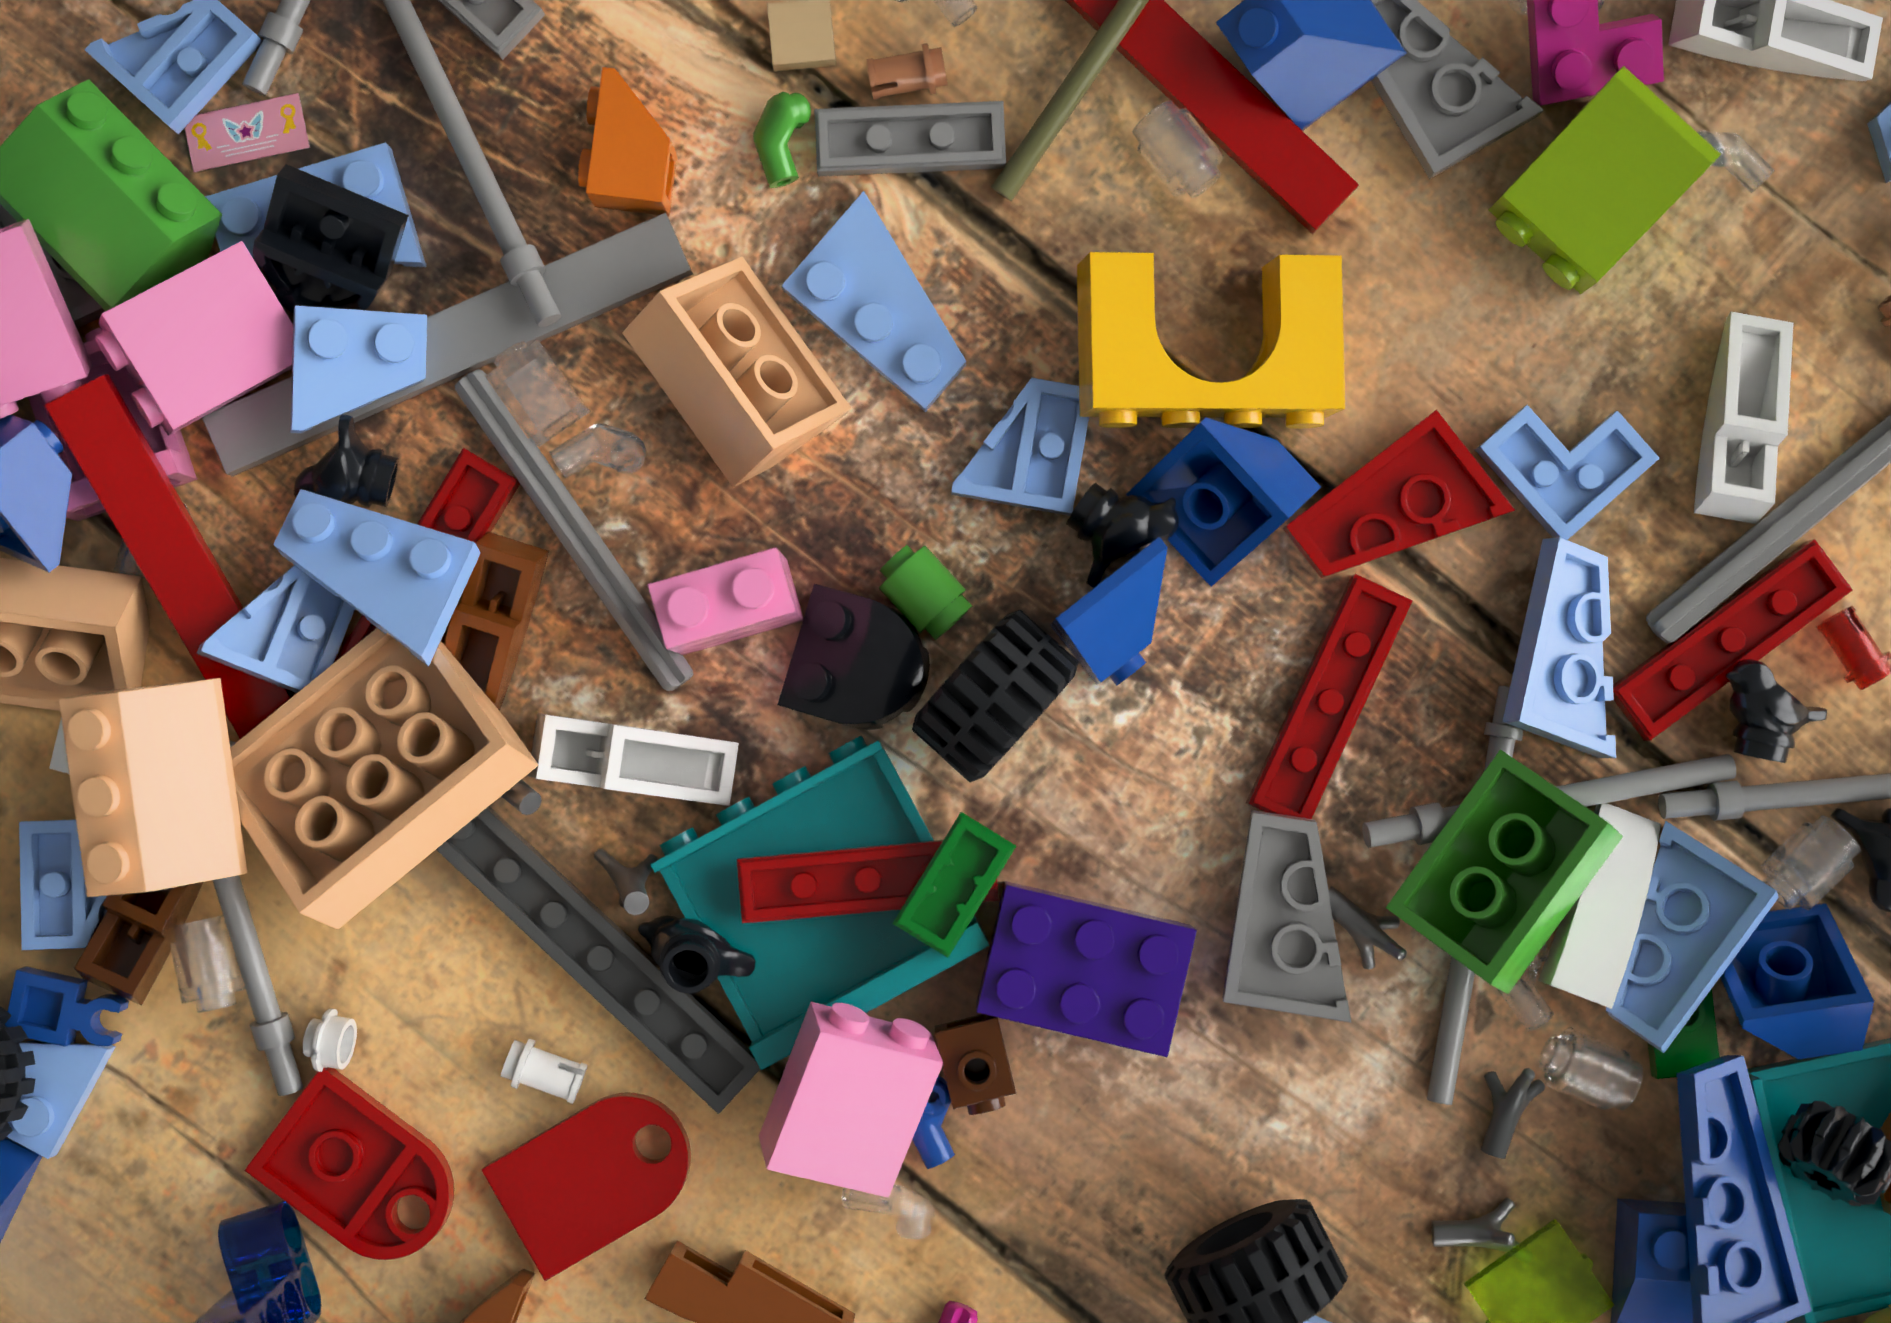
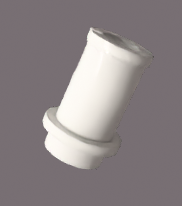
(543, 1070)

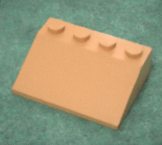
(371, 773)

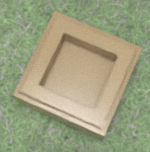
(801, 34)

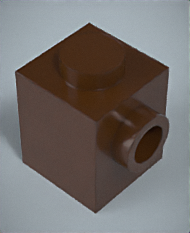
(975, 1063)

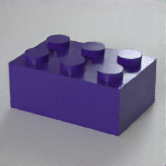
(1086, 969)

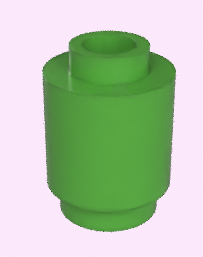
(924, 591)

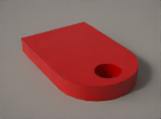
(349, 1165)
(588, 1180)

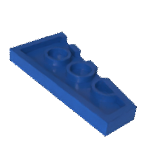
(1735, 1214)

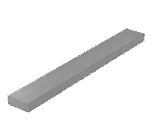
(471, 336)

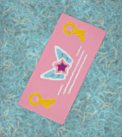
(246, 132)

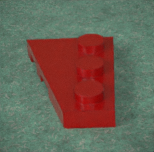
(1397, 500)

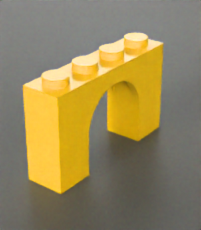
(1131, 375)

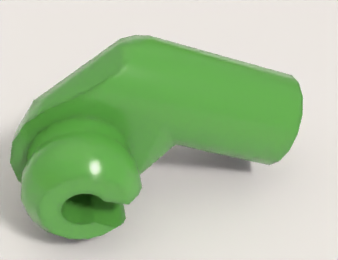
(773, 132)

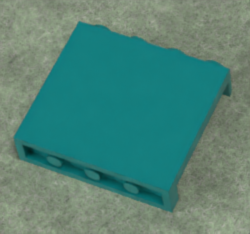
(812, 959)
(1838, 1245)

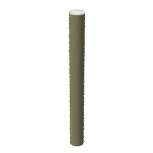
(1067, 97)

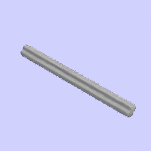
(573, 530)
(1773, 534)

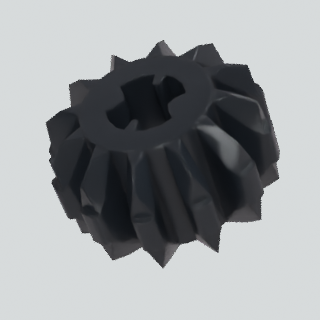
(1836, 1153)

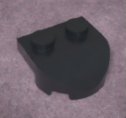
(326, 243)
(854, 661)

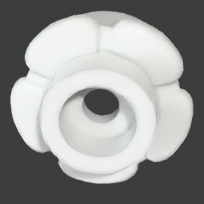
(330, 1041)

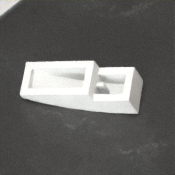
(1781, 35)
(1745, 419)
(633, 759)
(1601, 926)

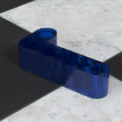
(266, 1270)

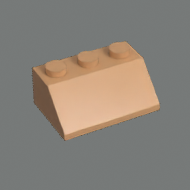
(735, 369)
(69, 633)
(153, 787)

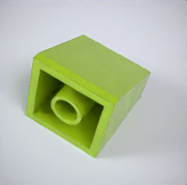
(1602, 182)

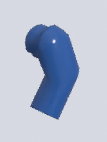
(929, 1135)

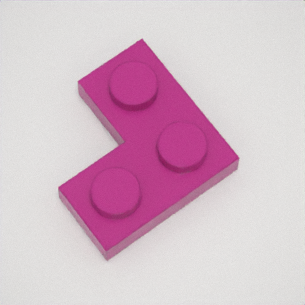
(1578, 56)

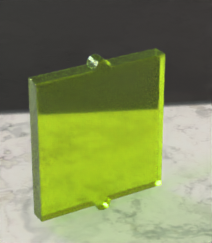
(1540, 1283)

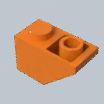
(630, 153)

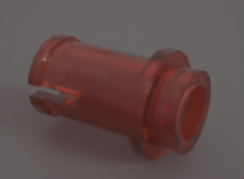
(1855, 648)

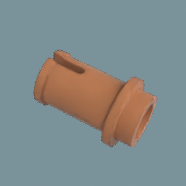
(907, 72)

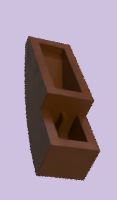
(135, 939)

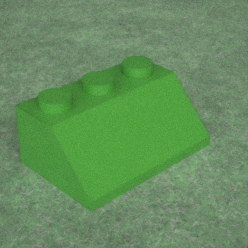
(103, 197)
(1504, 871)

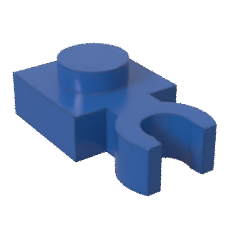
(54, 1008)

